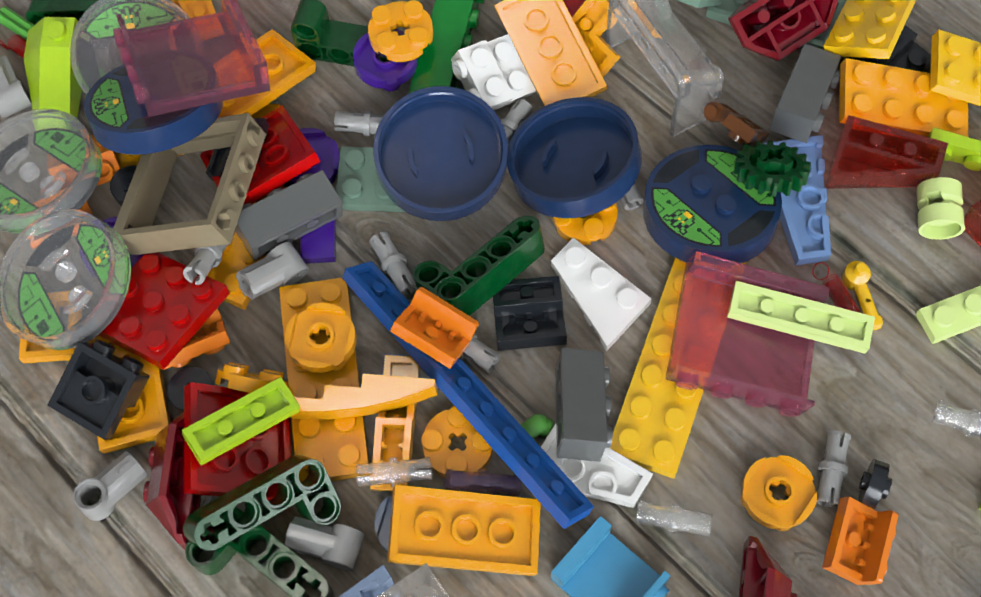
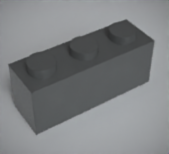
(806, 94)
(288, 214)
(582, 405)

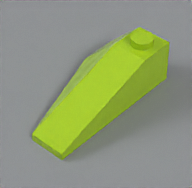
(50, 67)

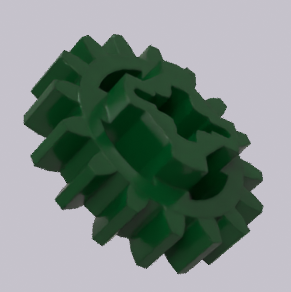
(772, 168)

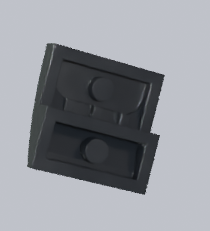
(529, 314)

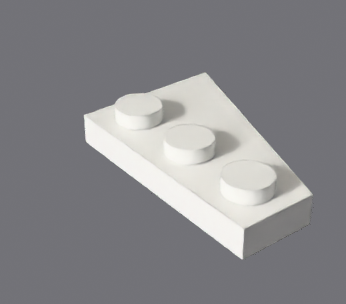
(602, 293)
(610, 480)

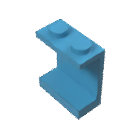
(606, 568)

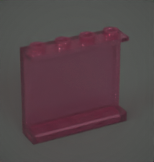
(192, 60)
(734, 355)

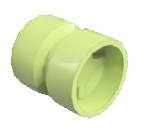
(940, 208)

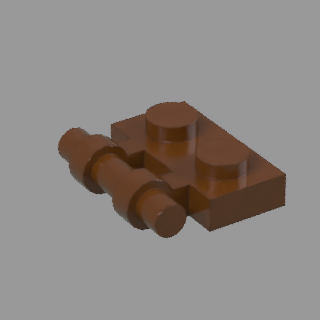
(740, 127)

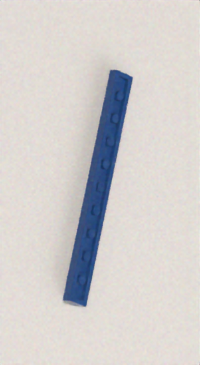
(477, 405)

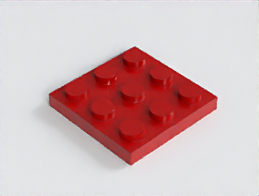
(282, 158)
(162, 309)
(240, 462)

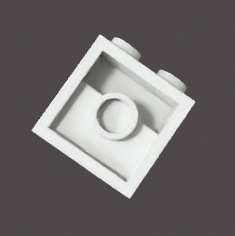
(493, 72)

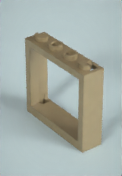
(152, 176)

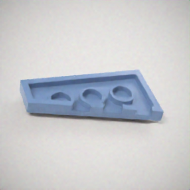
(804, 212)

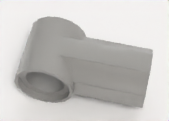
(12, 92)
(279, 267)
(111, 483)
(333, 545)

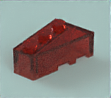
(882, 157)

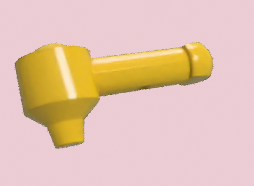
(855, 278)

